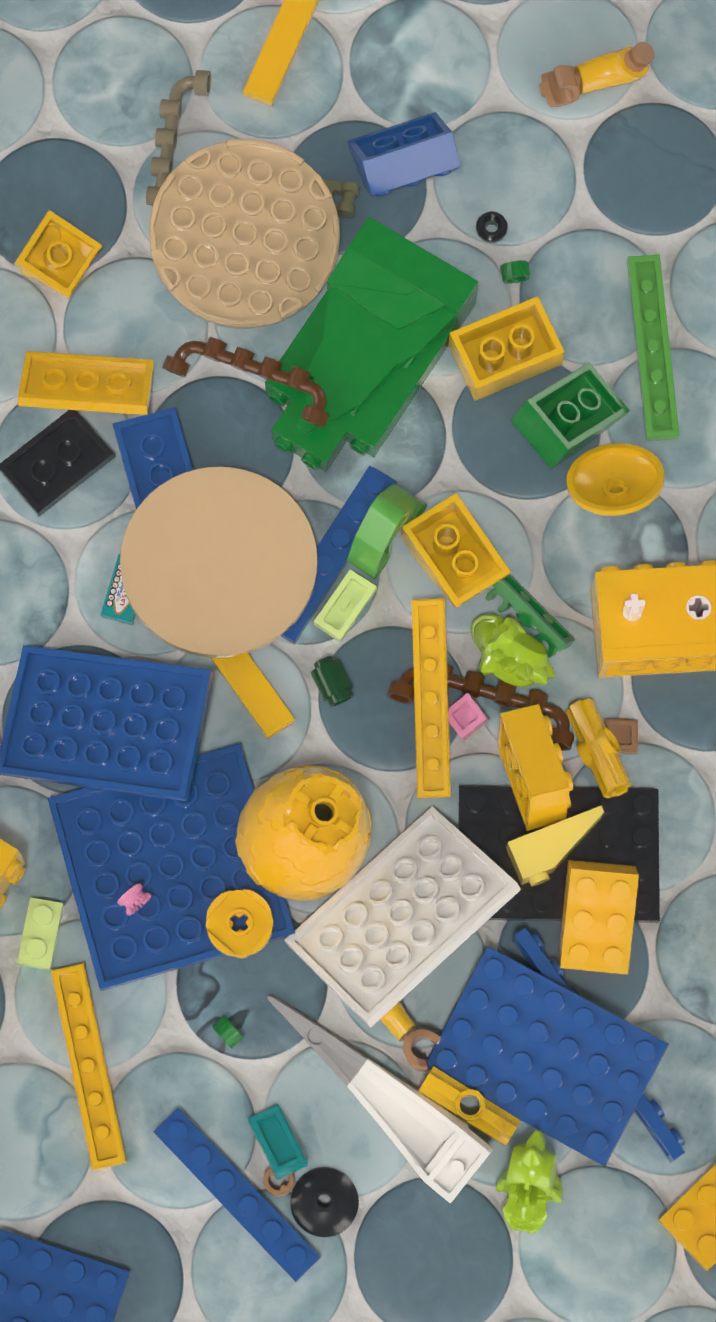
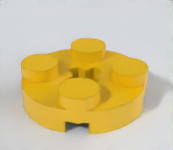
(239, 903)

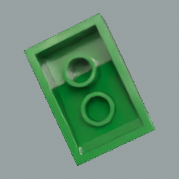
(569, 415)

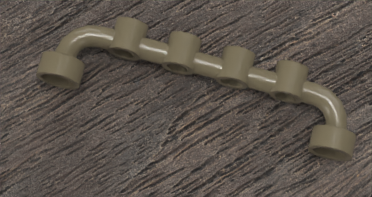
(167, 136)

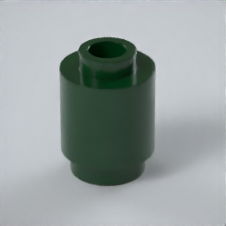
(332, 681)

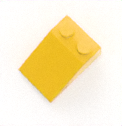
(454, 551)

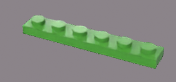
(653, 348)

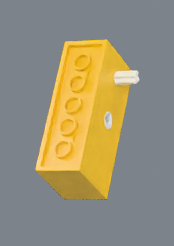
(655, 619)

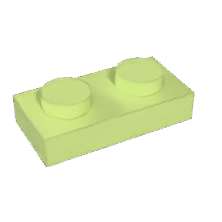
(345, 605)
(40, 934)

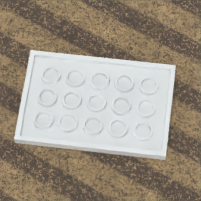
(402, 916)

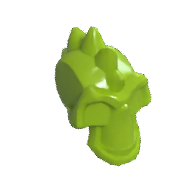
(510, 651)
(530, 1184)

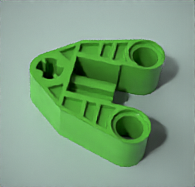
(380, 525)

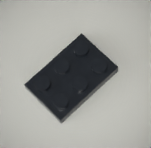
(55, 461)

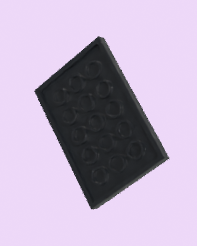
(621, 837)

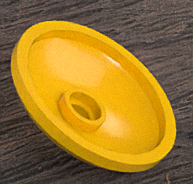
(615, 479)

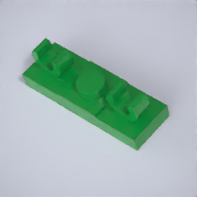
(531, 614)

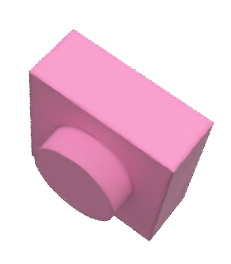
(467, 716)

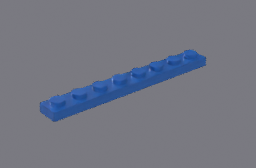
(647, 1111)

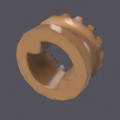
(284, 1190)

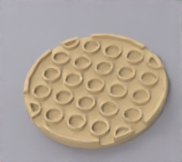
(244, 233)
(218, 562)

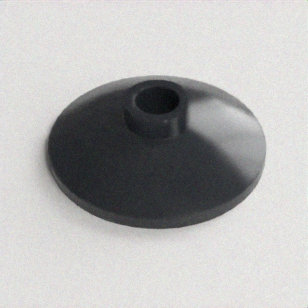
(329, 1220)

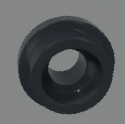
(491, 218)

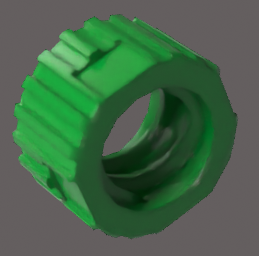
(515, 271)
(227, 1031)

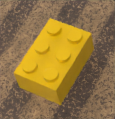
(506, 348)
(534, 767)
(598, 917)

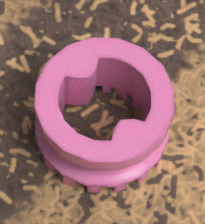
(133, 899)

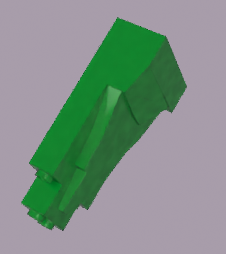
(370, 344)

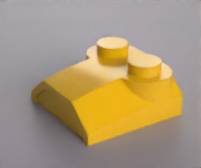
(57, 254)

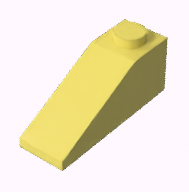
(545, 849)

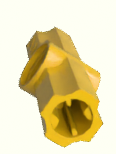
(598, 748)
(489, 1119)

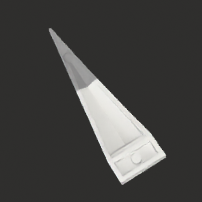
(426, 1134)

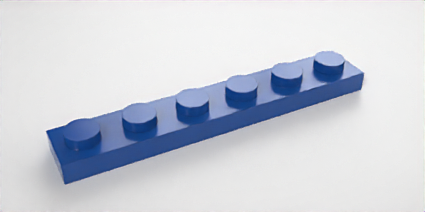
(337, 543)
(237, 1195)

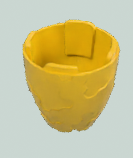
(290, 847)

